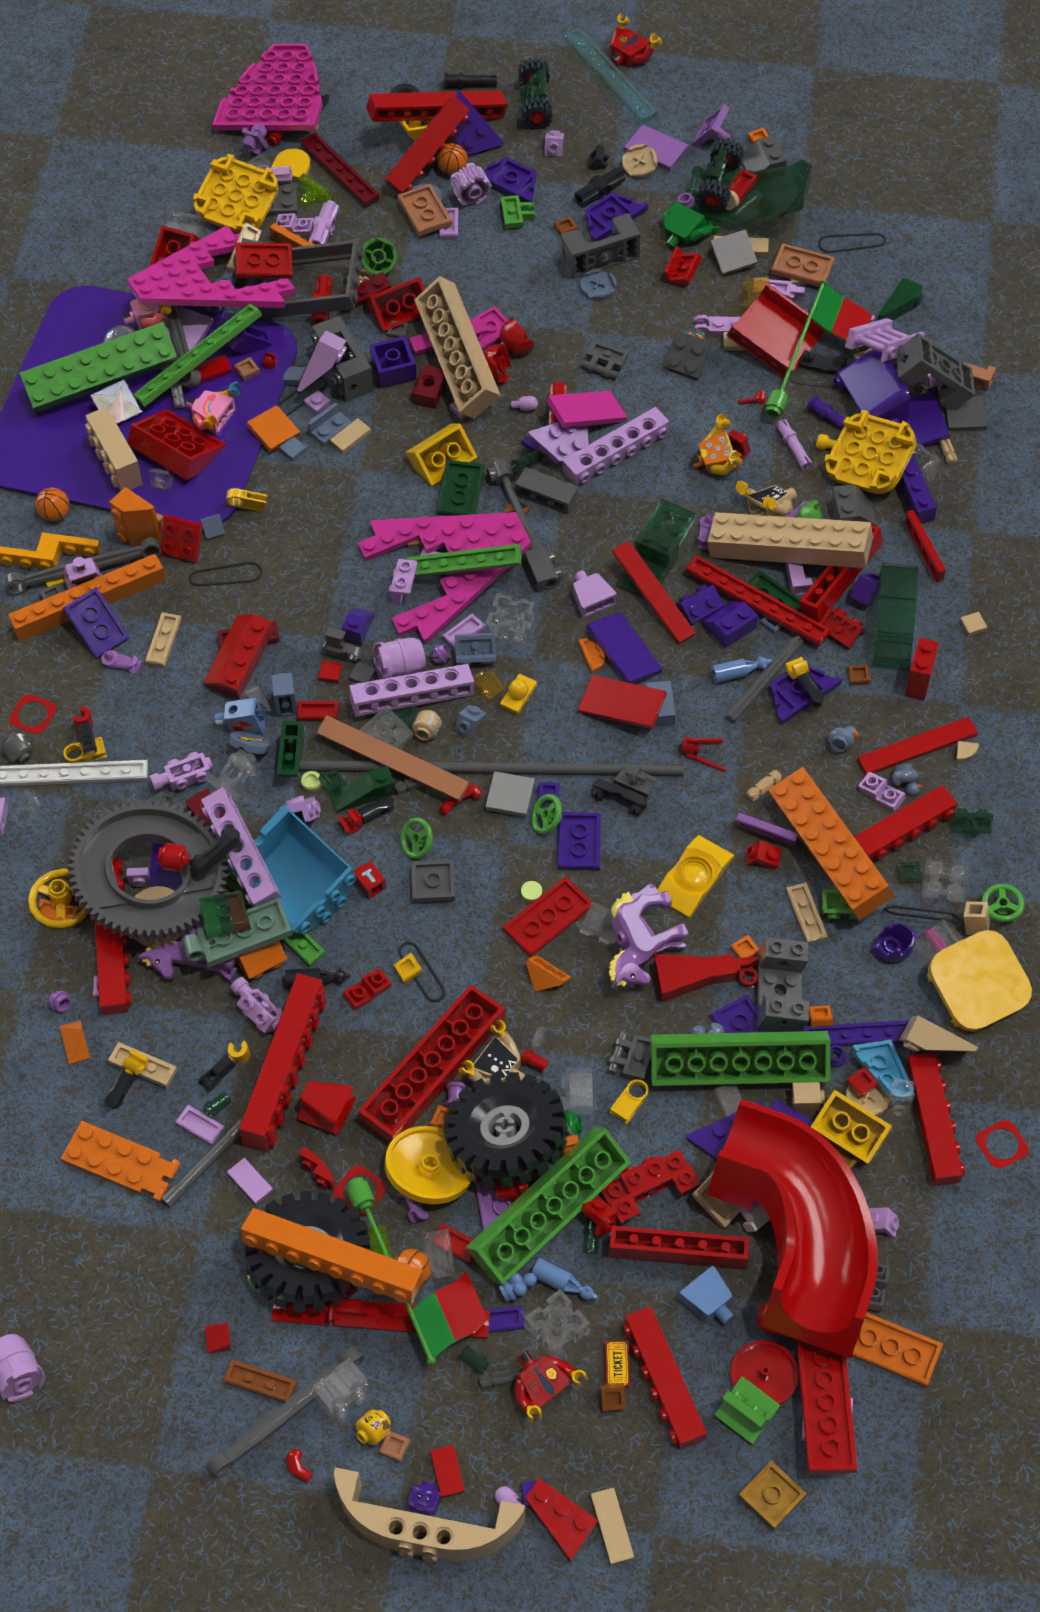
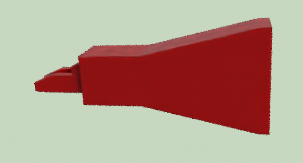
(684, 974)

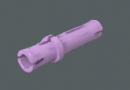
(790, 438)

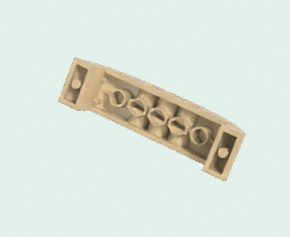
(464, 1540)

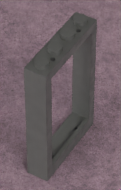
(318, 254)

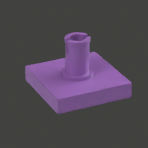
(711, 127)

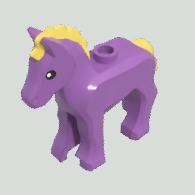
(638, 938)
(164, 954)

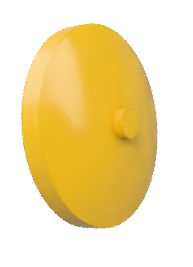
(422, 1167)

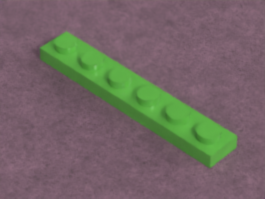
(467, 560)

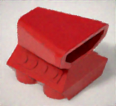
(326, 1105)

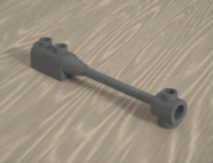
(537, 558)

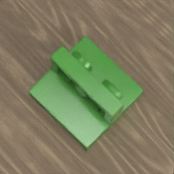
(747, 1410)

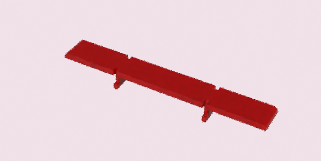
(360, 1315)

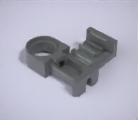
(334, 647)

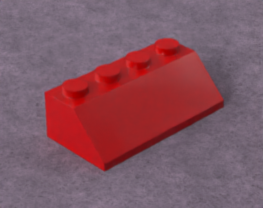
(239, 654)

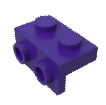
(700, 604)

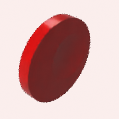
(768, 1368)

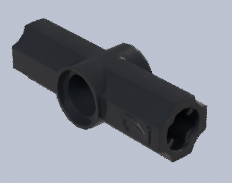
(599, 186)

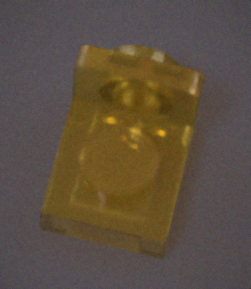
(488, 684)

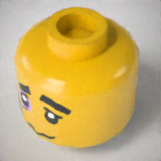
(373, 1427)

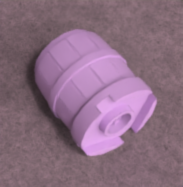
(399, 657)
(18, 1369)

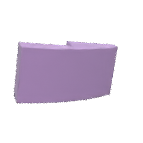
(296, 225)
(878, 790)

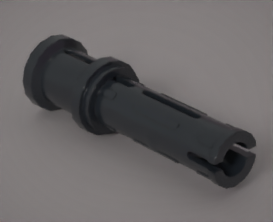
(461, 80)

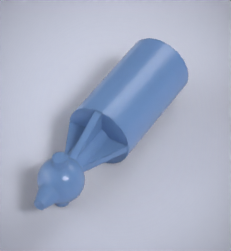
(737, 668)
(560, 1279)

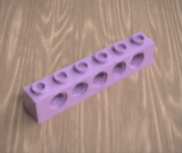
(615, 446)
(411, 689)
(267, 890)

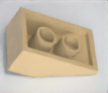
(924, 1035)

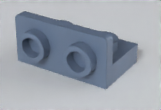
(327, 424)

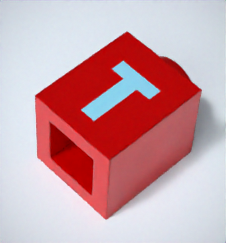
(370, 880)

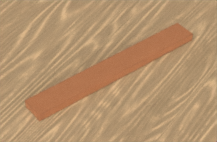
(393, 758)

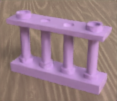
(878, 336)

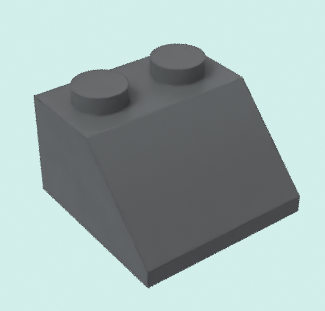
(764, 154)
(852, 504)

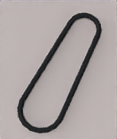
(850, 249)
(228, 582)

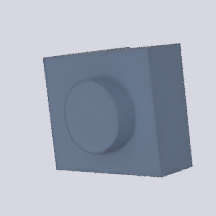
(468, 720)

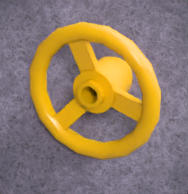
(60, 895)

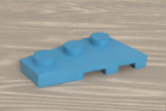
(882, 1063)

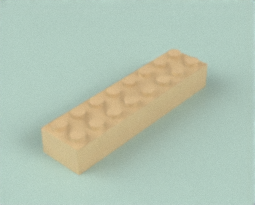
(457, 347)
(790, 540)

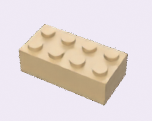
(113, 450)

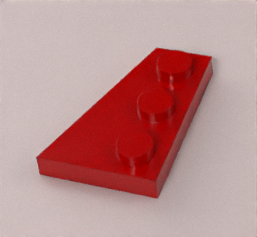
(561, 1517)

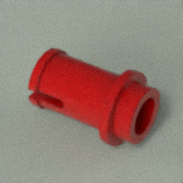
(275, 137)
(534, 1060)

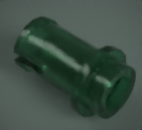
(212, 1107)
(474, 1359)

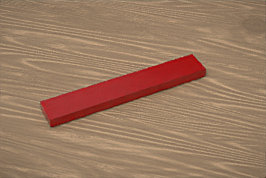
(653, 592)
(917, 746)

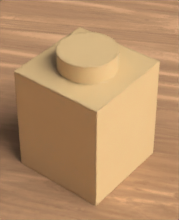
(976, 917)
(807, 1096)

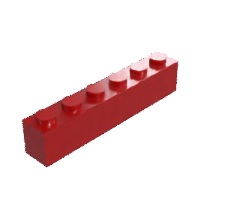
(426, 145)
(833, 583)
(907, 823)
(935, 1120)
(679, 1247)
(665, 1378)

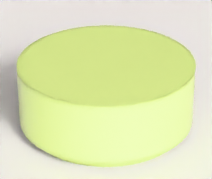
(310, 781)
(531, 891)

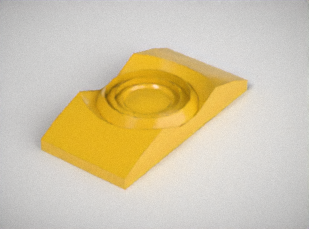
(695, 875)

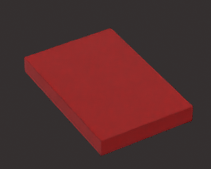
(263, 260)

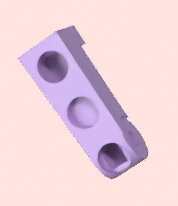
(797, 580)

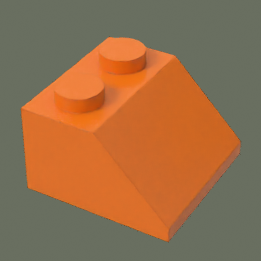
(261, 959)

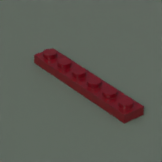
(340, 169)

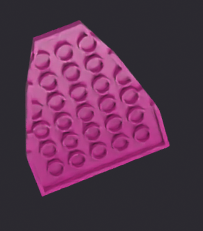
(275, 92)

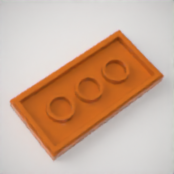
(897, 1349)

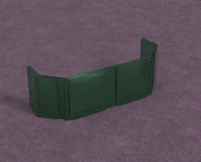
(896, 616)

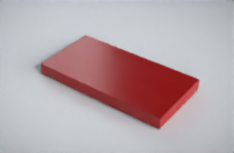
(622, 702)
(547, 916)

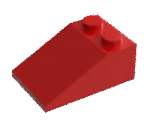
(170, 242)

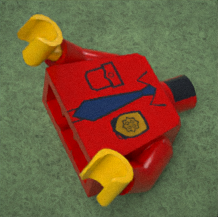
(630, 47)
(542, 1381)

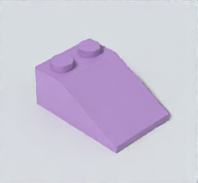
(327, 352)

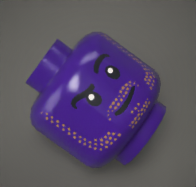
(424, 1499)

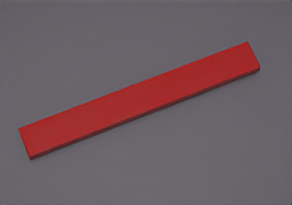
(758, 601)

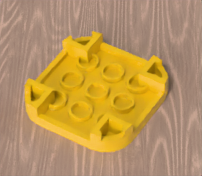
(236, 194)
(871, 453)
(979, 980)

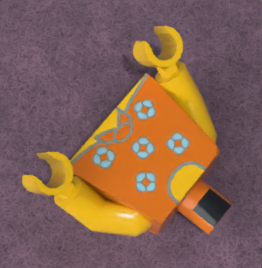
(717, 450)

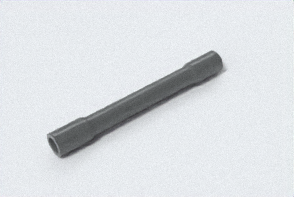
(179, 1189)

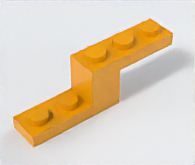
(49, 551)

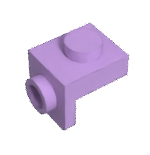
(554, 143)
(884, 1221)

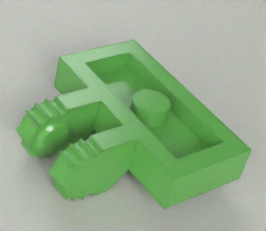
(516, 212)

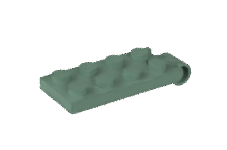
(267, 926)

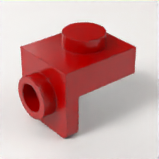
(739, 443)
(763, 854)
(601, 1214)

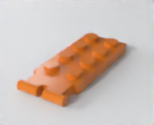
(119, 1160)

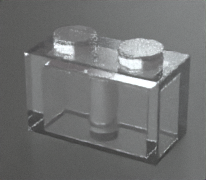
(578, 1091)

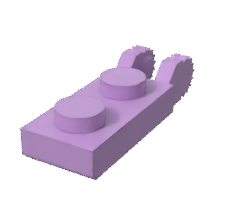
(716, 326)

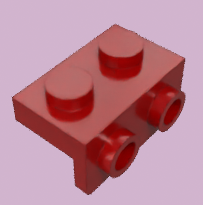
(681, 267)

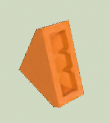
(545, 974)
(75, 1042)

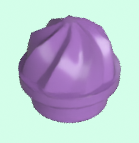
(687, 200)
(440, 654)
(60, 1001)

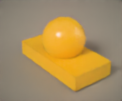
(518, 694)

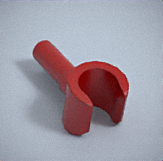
(759, 399)

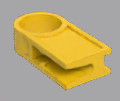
(246, 499)
(101, 753)
(626, 1104)

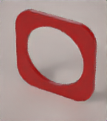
(51, 709)
(996, 1162)
(360, 1170)

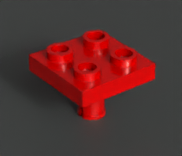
(181, 538)

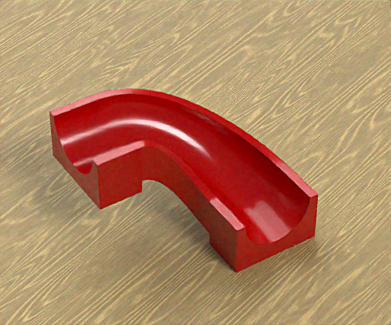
(818, 1224)

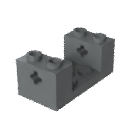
(618, 249)
(922, 357)
(355, 373)
(781, 967)

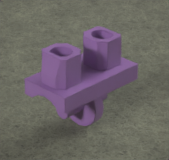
(255, 139)

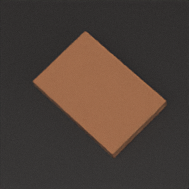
(424, 210)
(802, 265)

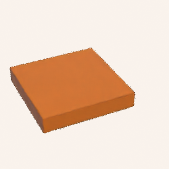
(273, 428)

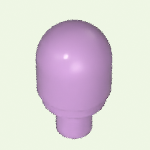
(526, 403)
(506, 1494)

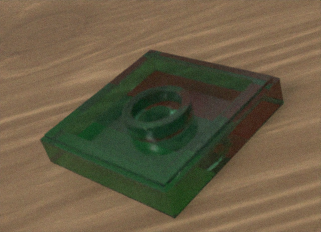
(224, 913)

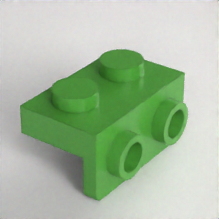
(834, 905)

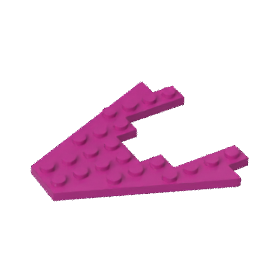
(182, 282)
(455, 534)

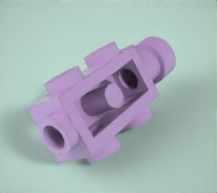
(183, 772)
(259, 1012)

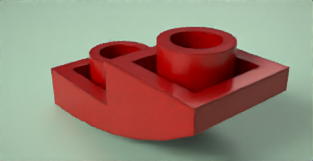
(368, 989)
(321, 1172)

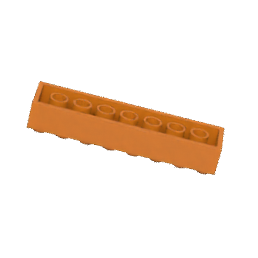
(831, 843)

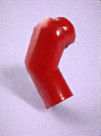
(295, 1466)

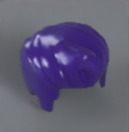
(894, 943)

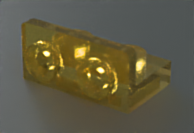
(753, 288)

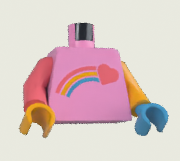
(147, 314)
(213, 408)

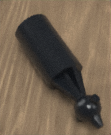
(339, 976)

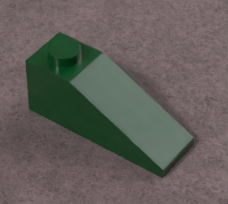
(902, 300)
(290, 749)
(364, 789)

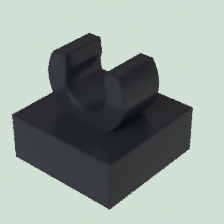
(598, 158)

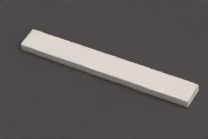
(74, 773)

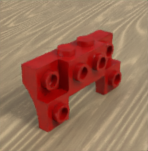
(646, 1180)

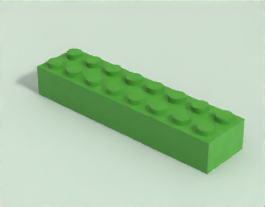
(98, 367)
(740, 1058)
(548, 1205)

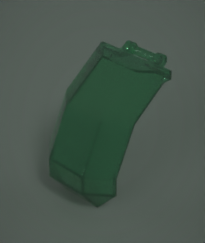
(774, 196)

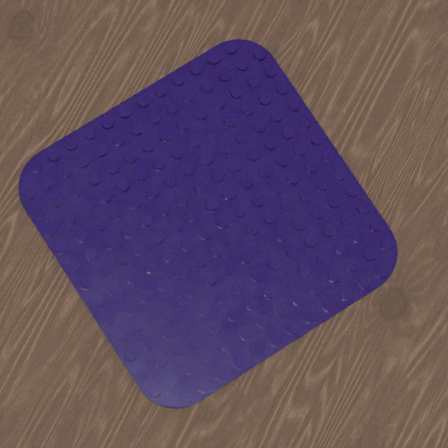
(54, 444)

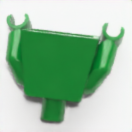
(685, 225)

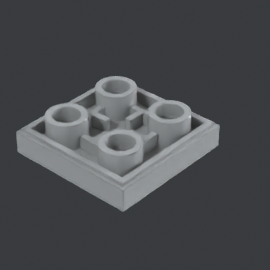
(734, 252)
(510, 794)

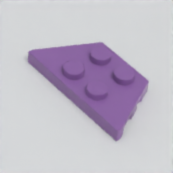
(559, 441)

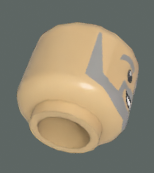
(426, 725)

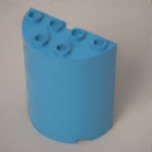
(304, 870)

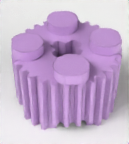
(470, 185)

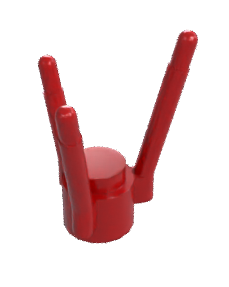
(692, 745)

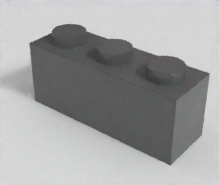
(546, 490)

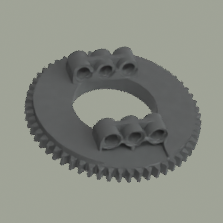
(95, 881)

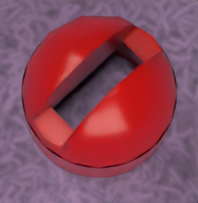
(269, 360)

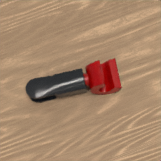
(84, 727)
(365, 814)

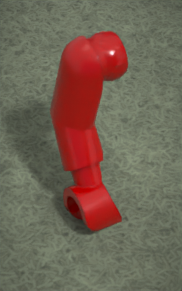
(472, 790)

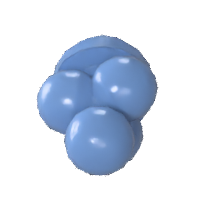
(517, 1286)

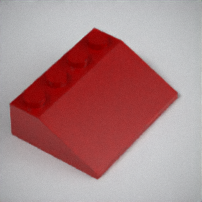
(174, 443)

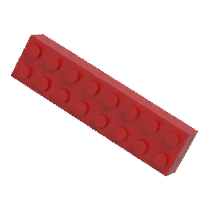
(283, 1063)
(431, 1064)

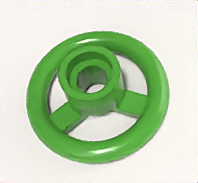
(550, 815)
(419, 839)
(998, 911)

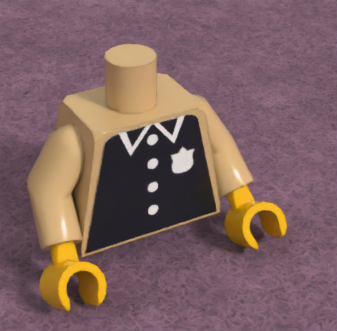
(768, 501)
(498, 1057)

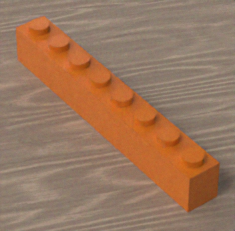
(112, 586)
(332, 1256)

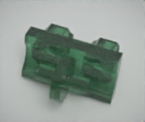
(972, 822)

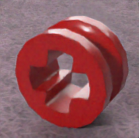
(750, 971)

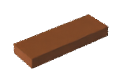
(259, 1381)

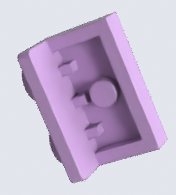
(402, 580)
(308, 806)

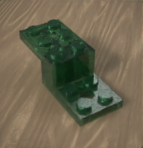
(660, 542)

